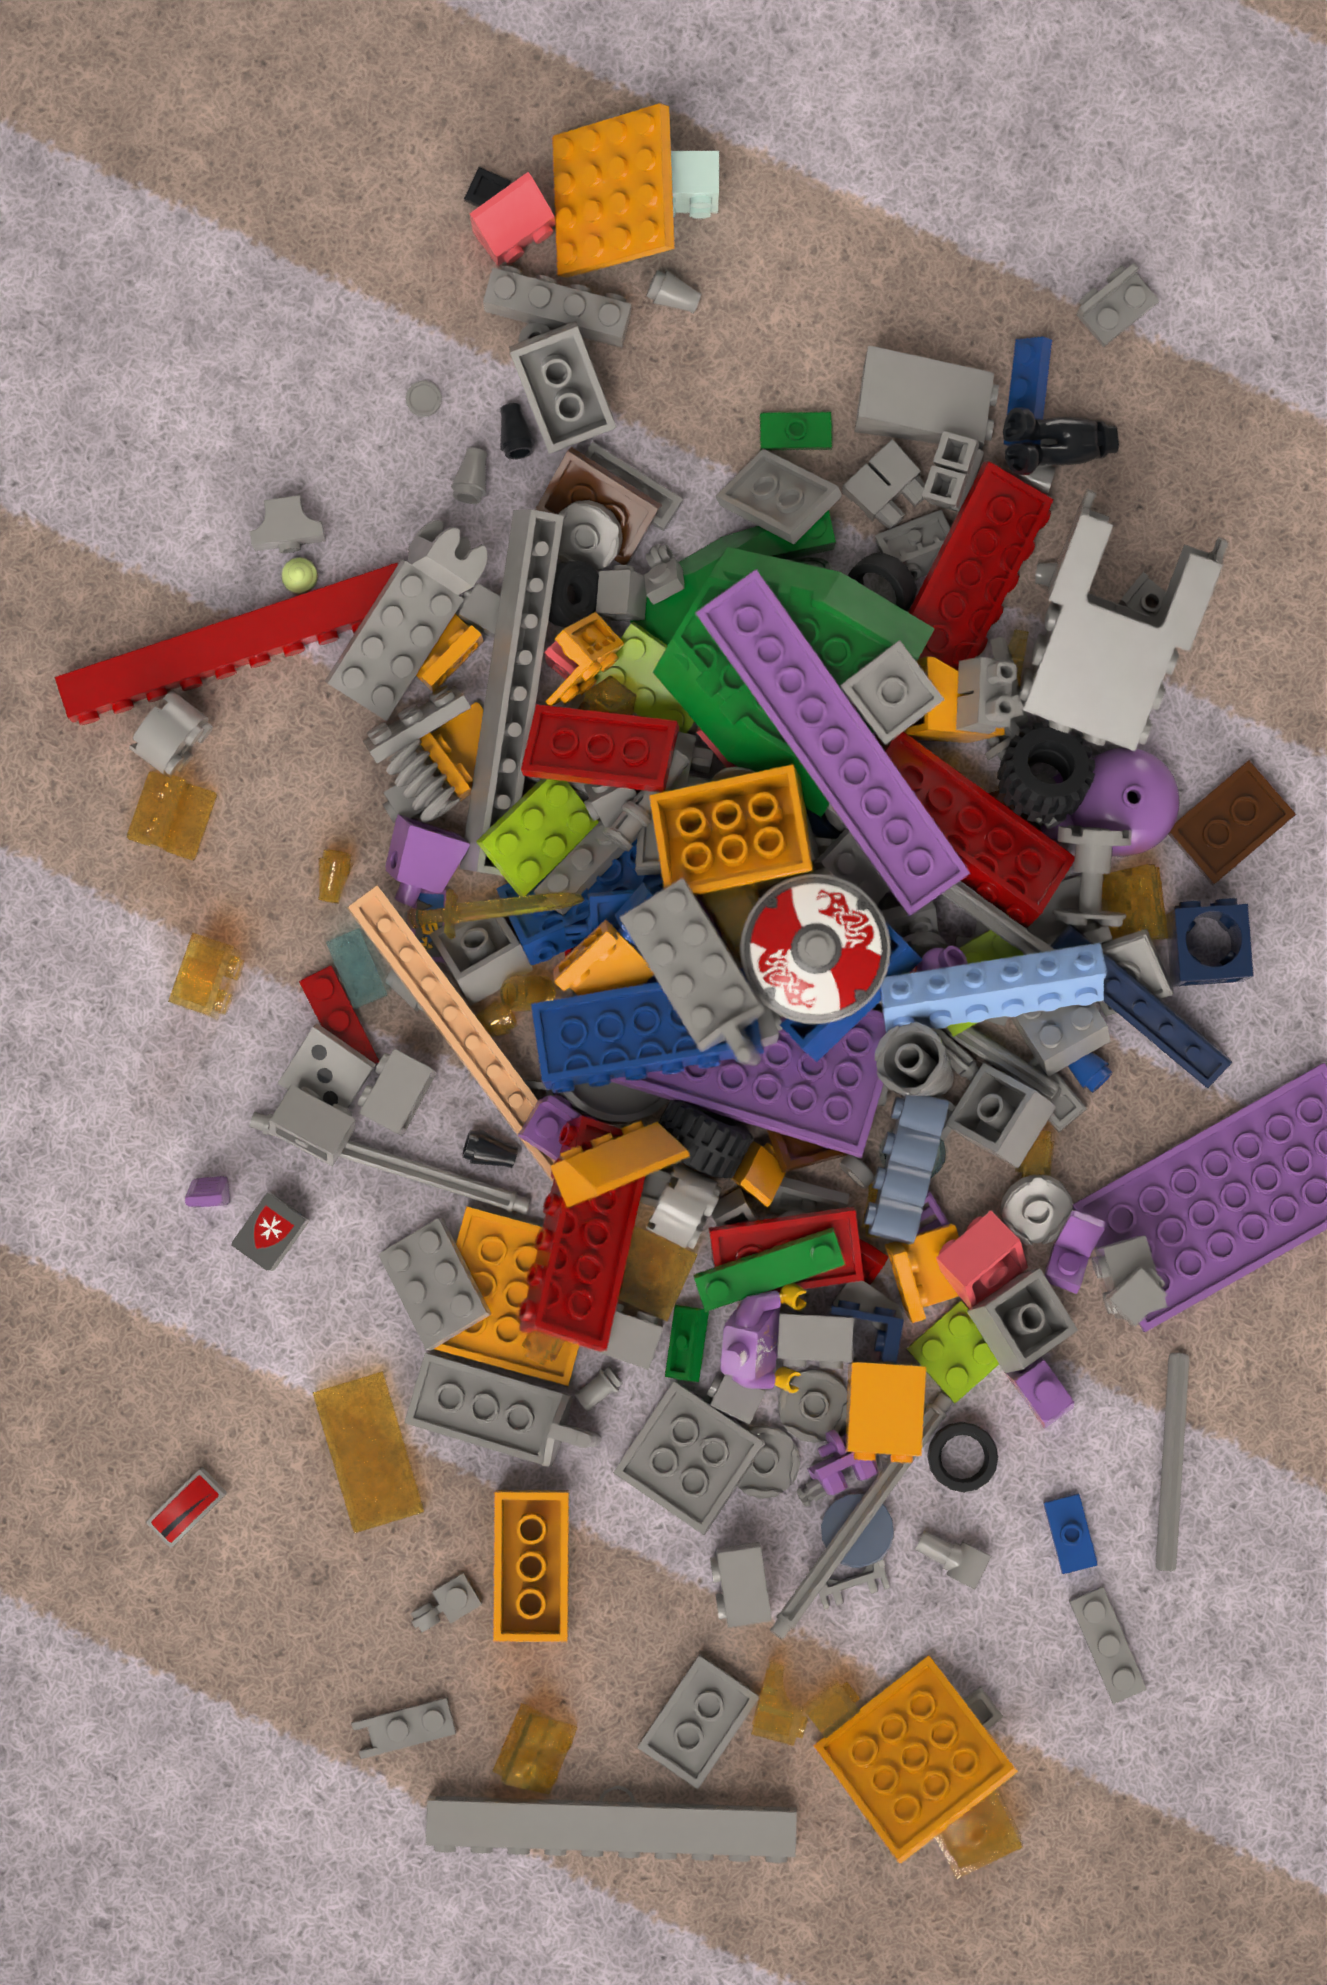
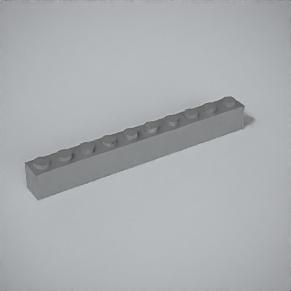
(512, 675)
(611, 1827)

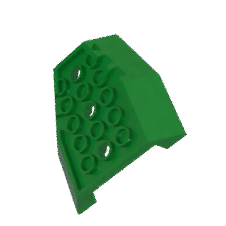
(837, 618)

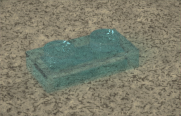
(356, 968)

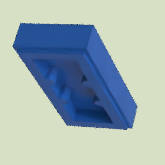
(1070, 1533)

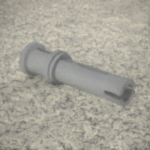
(638, 812)

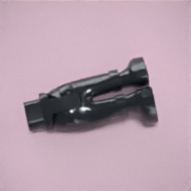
(1076, 437)

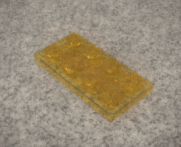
(368, 1452)

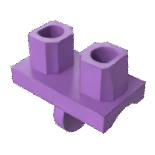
(829, 1470)

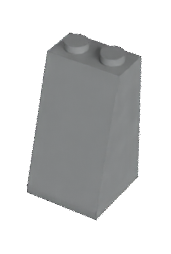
(923, 397)

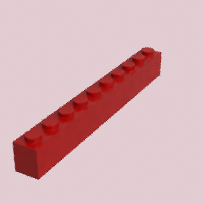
(220, 648)

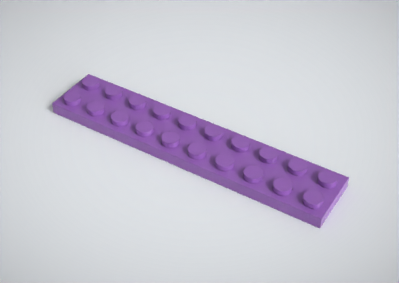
(832, 742)

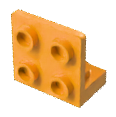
(593, 648)
(449, 653)
(455, 749)
(602, 964)
(918, 1272)

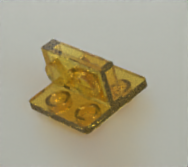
(172, 815)
(1139, 896)
(534, 1750)

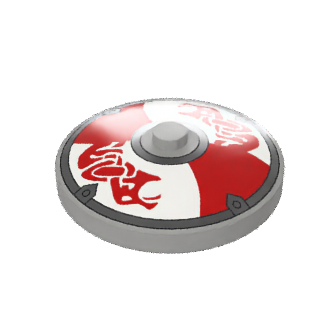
(815, 949)

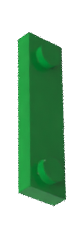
(769, 1269)

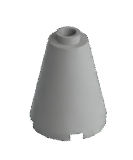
(914, 1061)

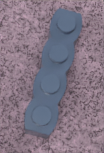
(907, 1168)

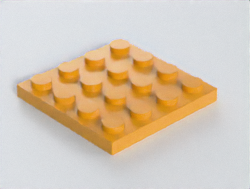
(613, 191)
(499, 1259)
(915, 1759)

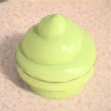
(299, 575)

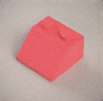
(513, 220)
(982, 1259)

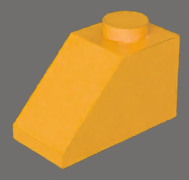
(759, 1173)

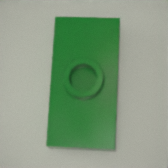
(796, 431)
(686, 1343)

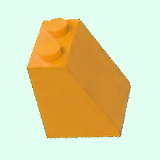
(940, 722)
(885, 1411)

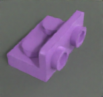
(546, 1123)

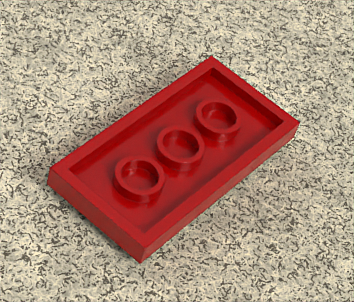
(600, 748)
(747, 1238)

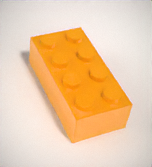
(531, 1565)

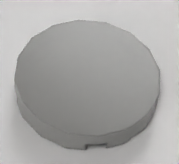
(589, 534)
(1036, 1209)
(797, 1406)
(781, 1473)

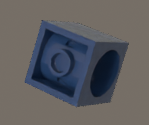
(1236, 964)

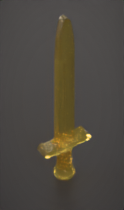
(487, 909)

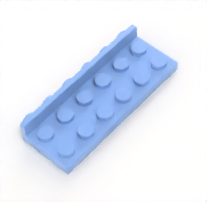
(995, 988)

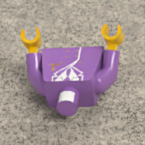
(752, 1338)

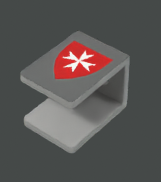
(270, 1232)

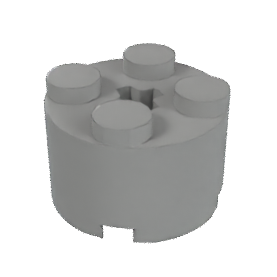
(170, 734)
(682, 1205)

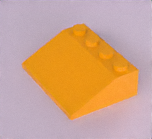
(733, 831)

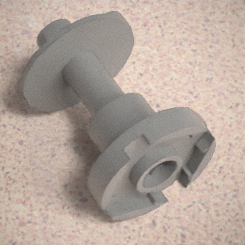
(1093, 860)

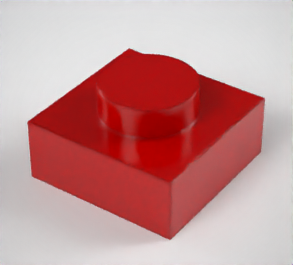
(872, 1261)

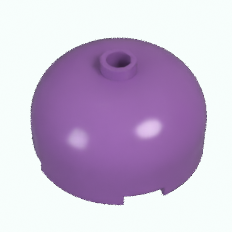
(1152, 793)

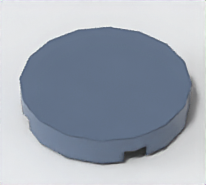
(873, 1541)

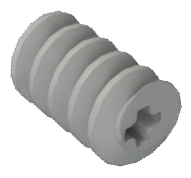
(421, 782)

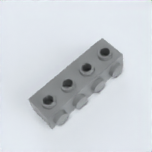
(555, 305)

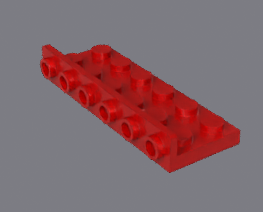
(979, 563)
(1005, 854)
(581, 1253)

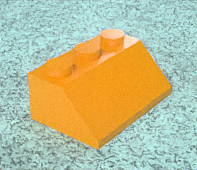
(615, 1161)

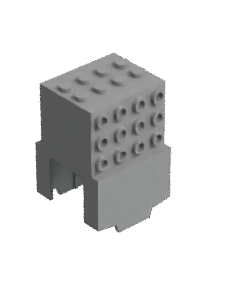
(1103, 660)

